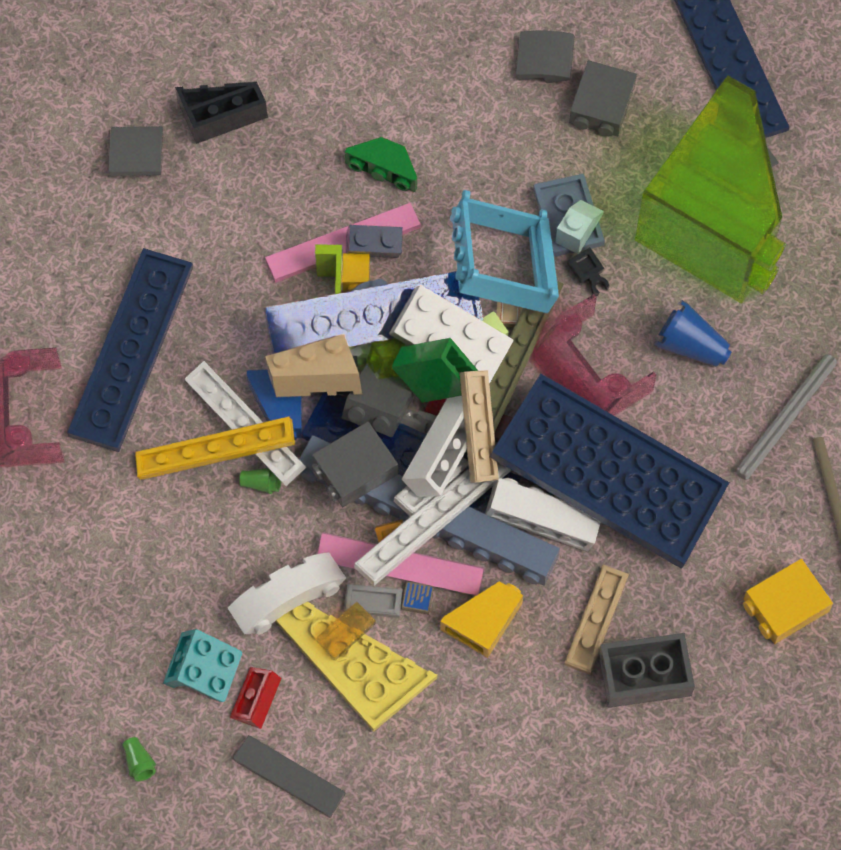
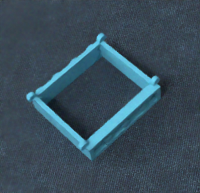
(537, 228)

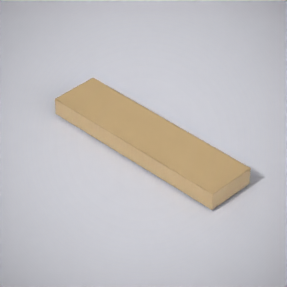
(478, 425)
(596, 619)

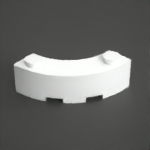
(285, 591)

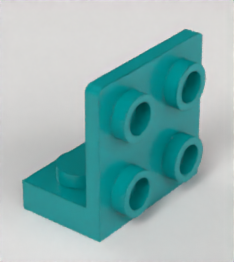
(203, 665)

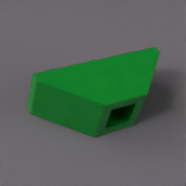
(384, 162)

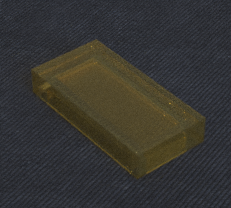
(346, 631)

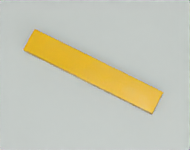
(215, 448)

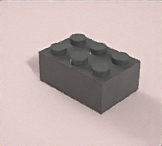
(646, 670)

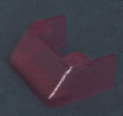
(564, 364)
(17, 440)

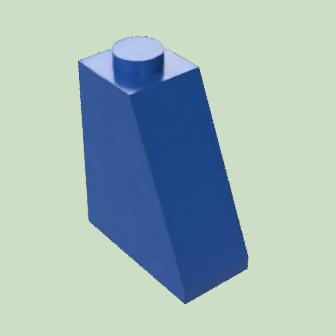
(273, 406)

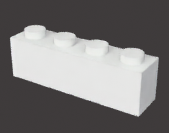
(439, 451)
(541, 514)

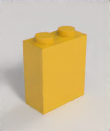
(787, 601)

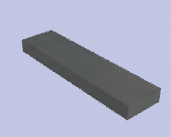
(289, 776)

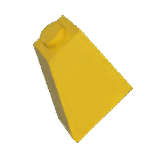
(484, 618)

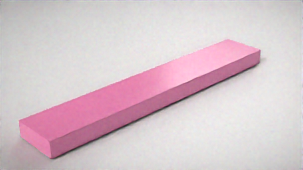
(302, 257)
(415, 568)

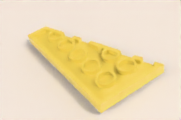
(366, 675)

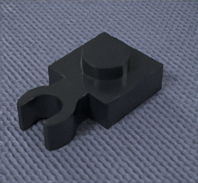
(587, 268)

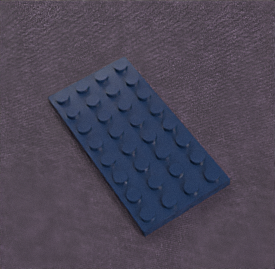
(610, 470)

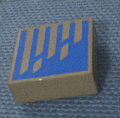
(417, 598)

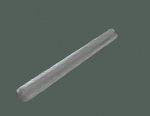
(786, 416)

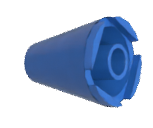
(693, 337)

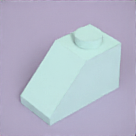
(577, 226)

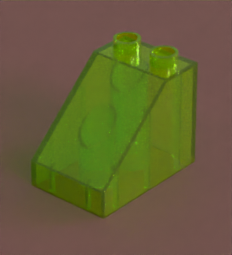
(717, 199)

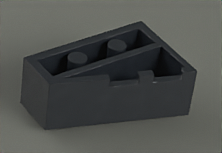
(221, 109)

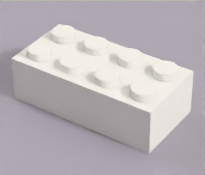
(433, 318)

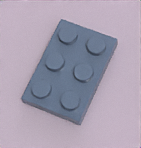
(557, 198)

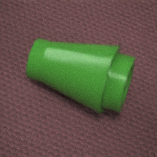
(260, 480)
(139, 762)

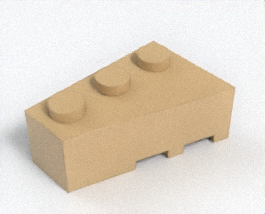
(314, 368)

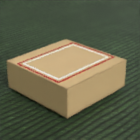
(508, 314)

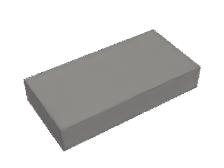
(375, 600)

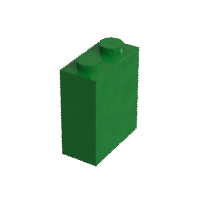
(433, 369)

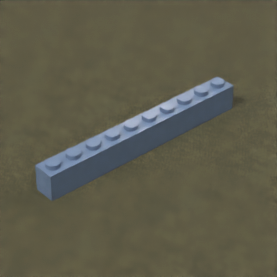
(470, 530)

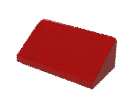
(256, 697)

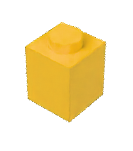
(355, 270)

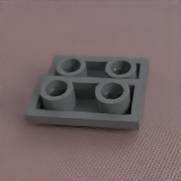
(545, 55)
(136, 151)

